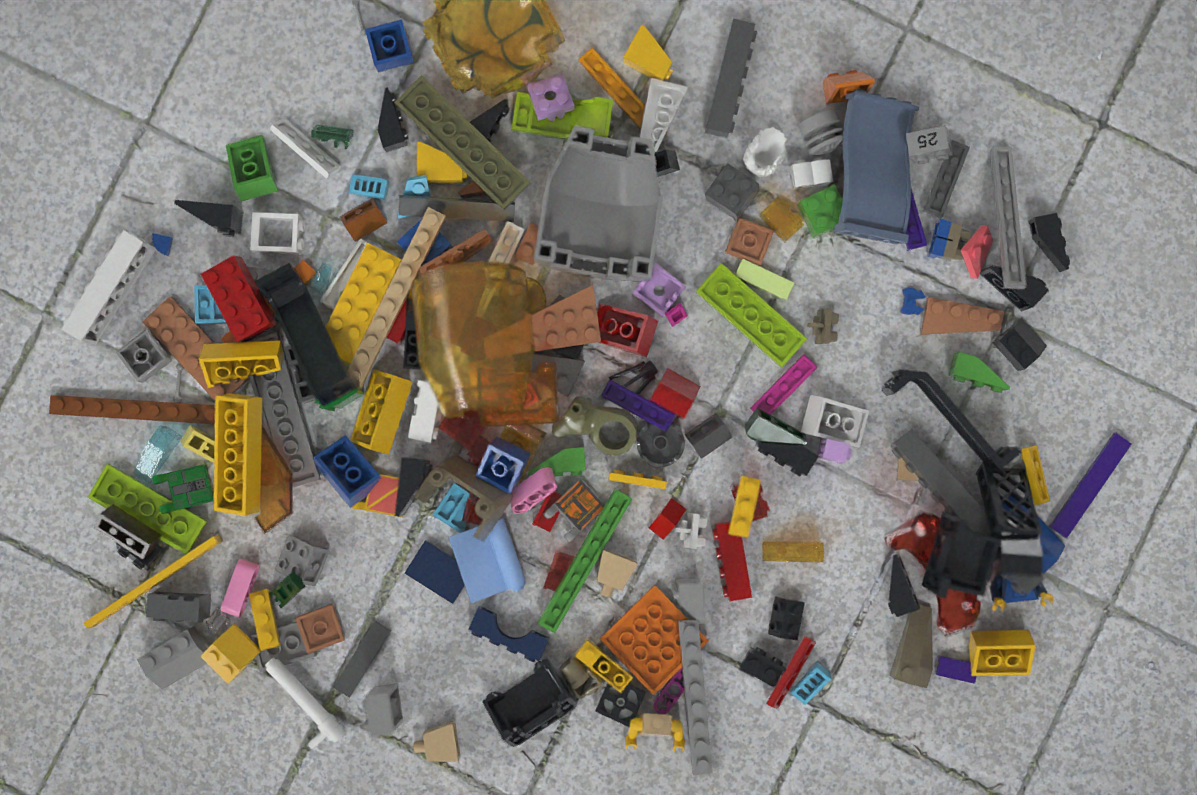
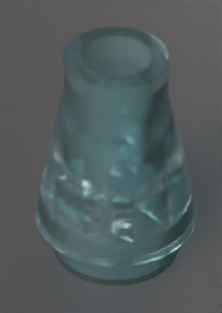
(320, 280)

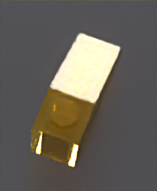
(793, 551)

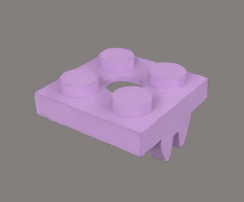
(550, 108)
(672, 287)

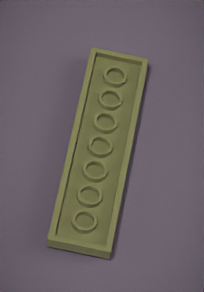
(462, 142)

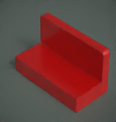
(540, 520)

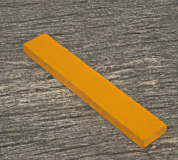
(613, 86)

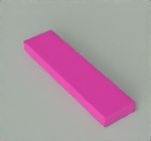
(785, 385)

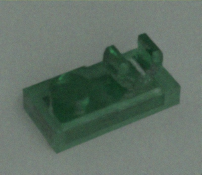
(326, 133)

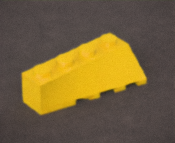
(239, 360)

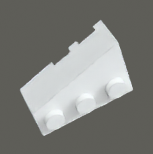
(425, 416)

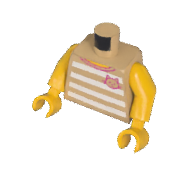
(655, 725)

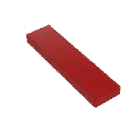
(791, 672)

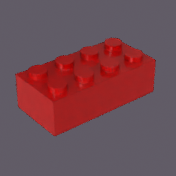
(238, 298)

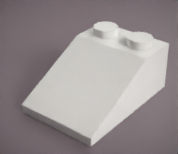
(834, 421)

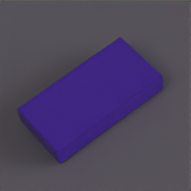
(955, 669)

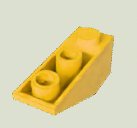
(603, 665)

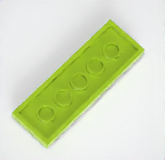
(751, 315)
(177, 528)

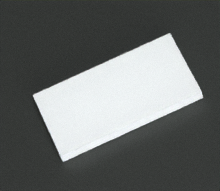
(337, 286)

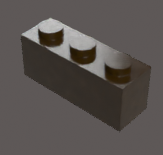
(127, 531)

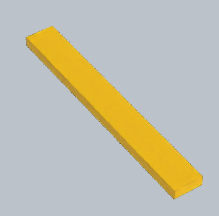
(153, 581)

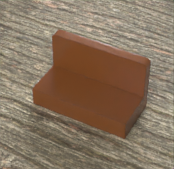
(363, 219)

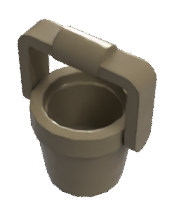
(577, 674)

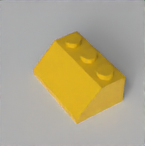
(1001, 652)

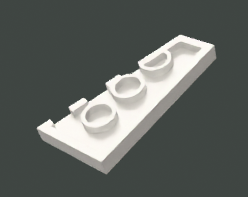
(660, 107)

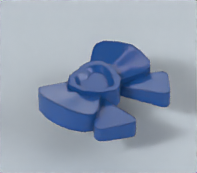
(910, 295)

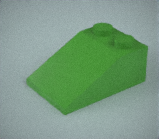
(251, 168)

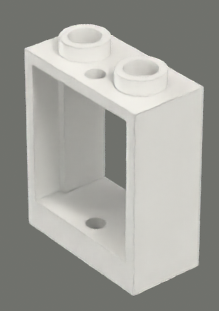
(257, 233)

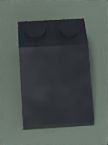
(223, 217)
(1021, 298)
(411, 477)
(1019, 554)

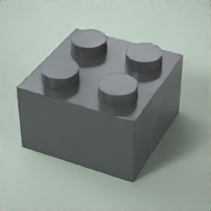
(732, 192)

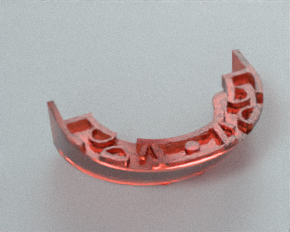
(959, 609)

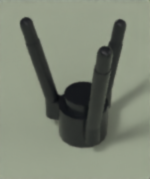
(646, 370)

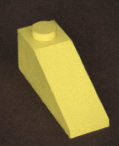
(199, 443)

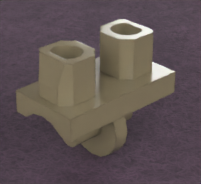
(822, 326)

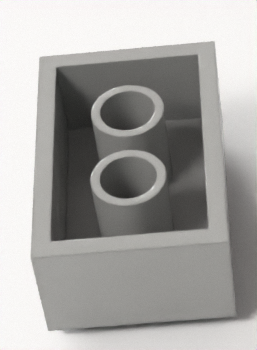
(383, 710)

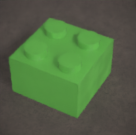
(821, 211)

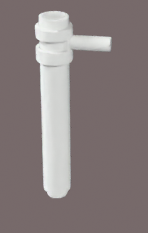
(326, 722)

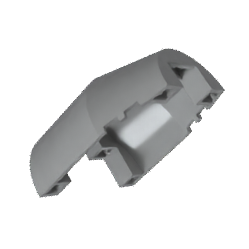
(601, 209)

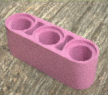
(533, 490)
(240, 587)

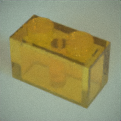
(782, 219)

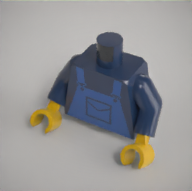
(1003, 593)

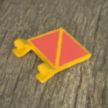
(382, 497)

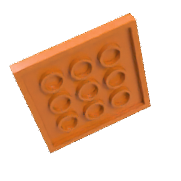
(649, 639)

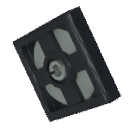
(620, 706)

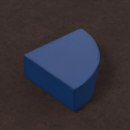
(162, 243)

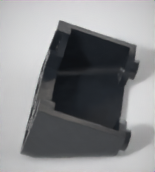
(530, 705)

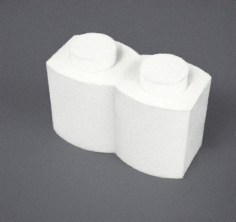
(811, 174)

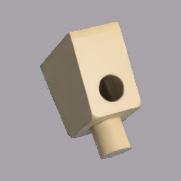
(614, 572)
(439, 743)

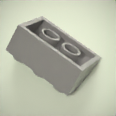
(690, 596)
(174, 658)

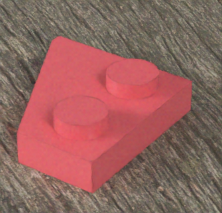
(976, 251)

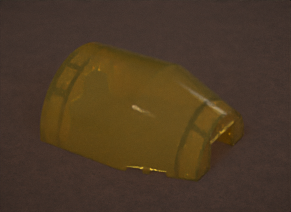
(474, 335)

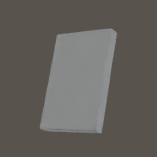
(291, 648)

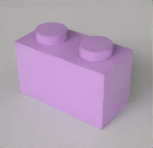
(834, 451)

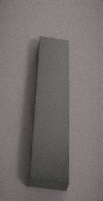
(456, 208)

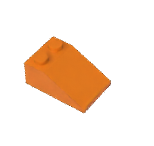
(838, 86)

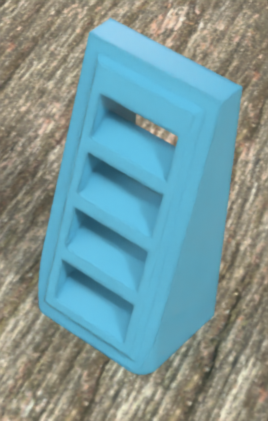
(382, 195)
(817, 667)

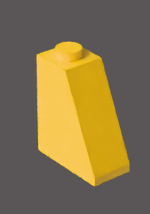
(647, 56)
(438, 166)

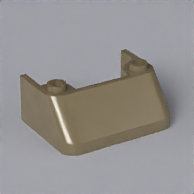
(492, 499)

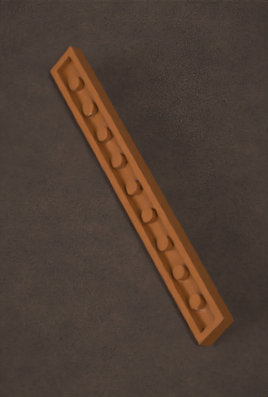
(132, 409)

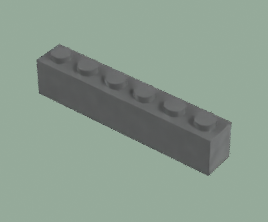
(730, 78)

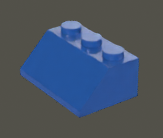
(347, 470)

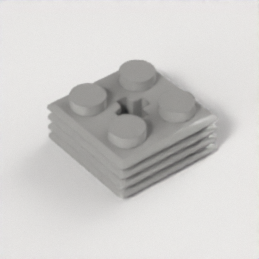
(132, 356)

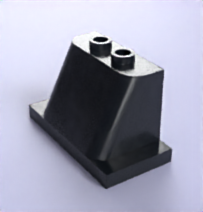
(959, 558)

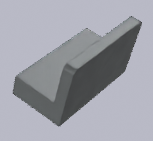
(708, 435)

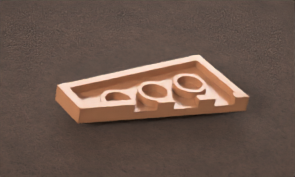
(460, 252)
(954, 317)

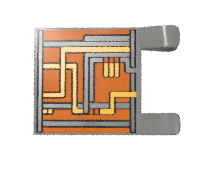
(578, 506)

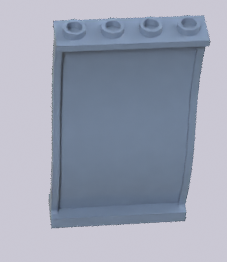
(876, 168)

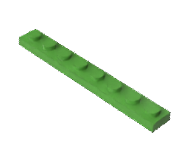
(584, 561)

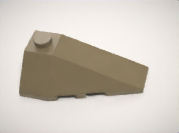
(915, 652)

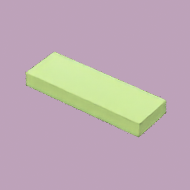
(764, 279)

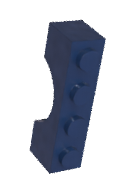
(486, 625)

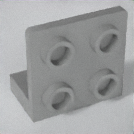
(303, 559)

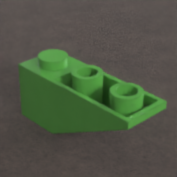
(974, 370)
(567, 460)

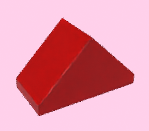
(667, 518)

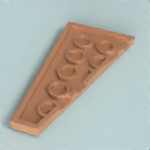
(567, 322)

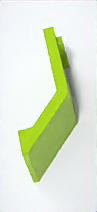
(588, 114)

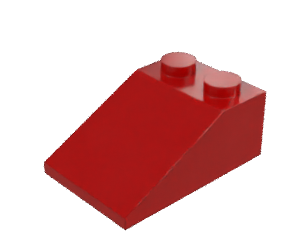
(626, 329)

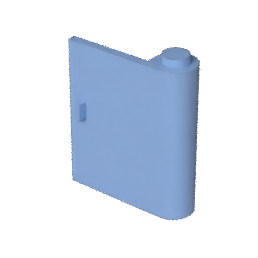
(487, 565)

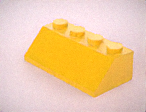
(381, 412)

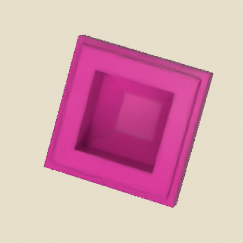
(676, 314)

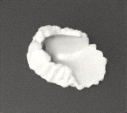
(765, 152)

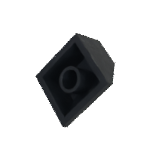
(1020, 345)

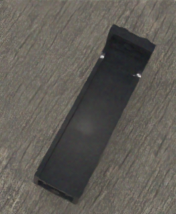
(306, 334)
(997, 458)

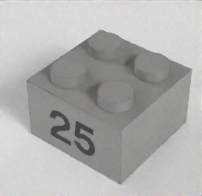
(929, 144)

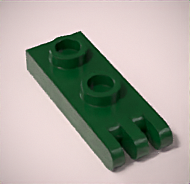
(288, 589)

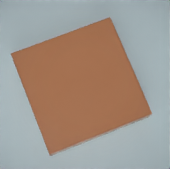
(749, 241)
(319, 628)

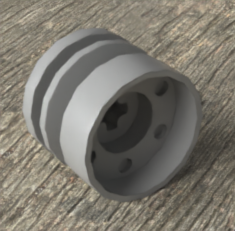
(822, 131)

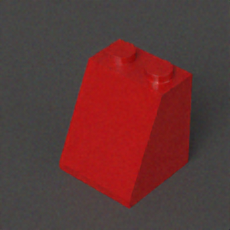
(675, 393)

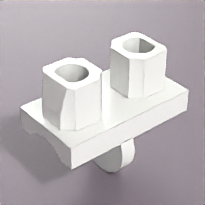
(689, 530)

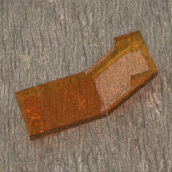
(276, 486)

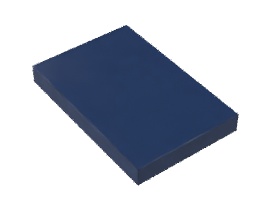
(436, 572)

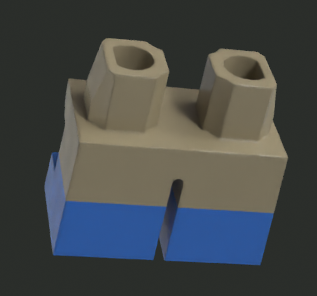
(946, 240)

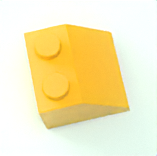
(231, 653)

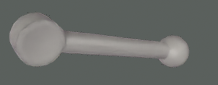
(356, 3)
(177, 399)

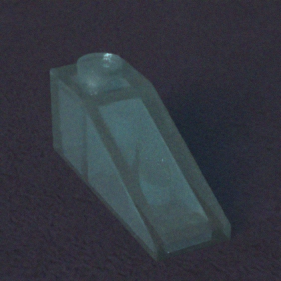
(156, 453)

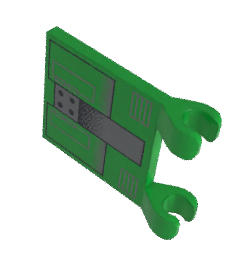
(187, 488)

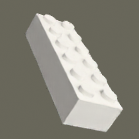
(108, 288)

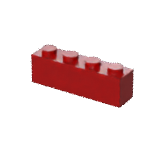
(733, 563)

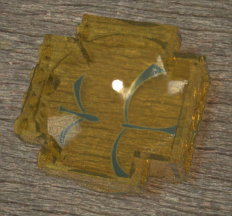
(493, 42)

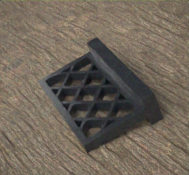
(991, 499)

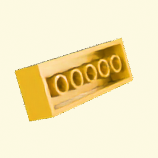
(361, 300)
(237, 454)

